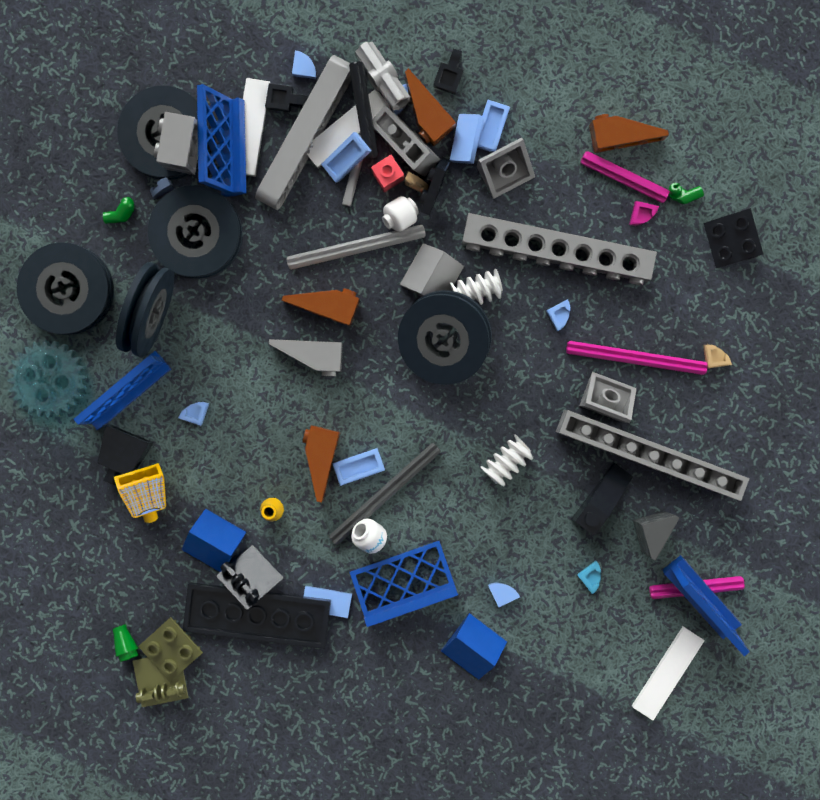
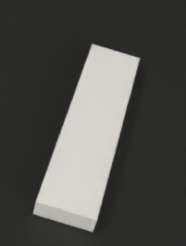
(255, 113)
(341, 129)
(667, 673)

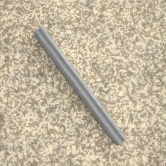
(355, 247)

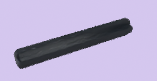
(363, 107)

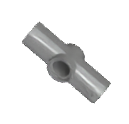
(382, 76)

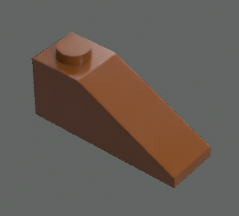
(429, 114)
(618, 133)
(329, 304)
(320, 452)

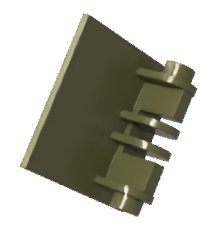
(170, 649)
(155, 687)

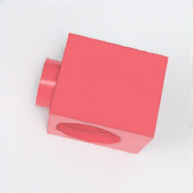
(387, 173)

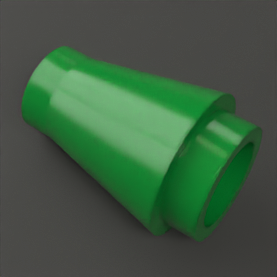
(124, 644)

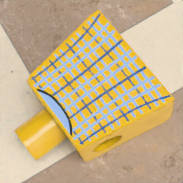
(143, 492)

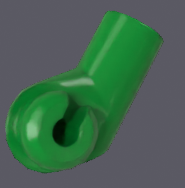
(683, 196)
(122, 213)

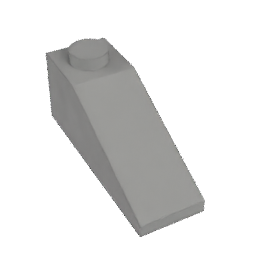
(405, 141)
(315, 354)

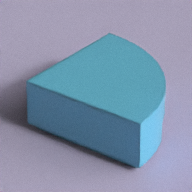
(591, 576)

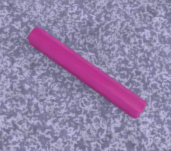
(624, 177)
(716, 585)

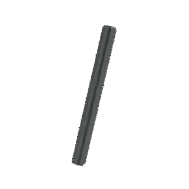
(385, 493)

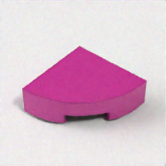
(642, 213)

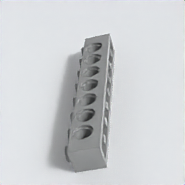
(642, 259)
(652, 455)

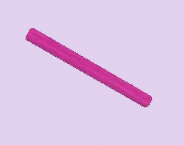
(636, 357)

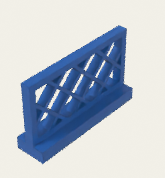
(230, 134)
(124, 392)
(705, 601)
(411, 603)

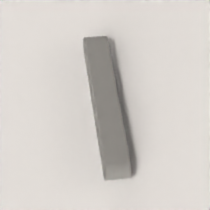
(306, 128)

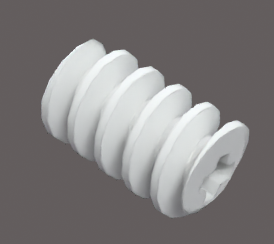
(481, 287)
(507, 461)

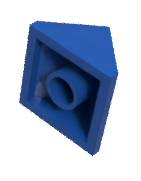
(213, 540)
(474, 647)

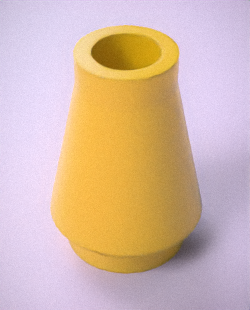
(277, 507)

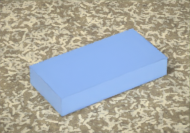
(492, 125)
(466, 138)
(346, 157)
(358, 466)
(339, 600)

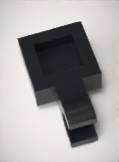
(449, 74)
(282, 98)

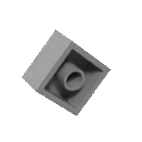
(177, 143)

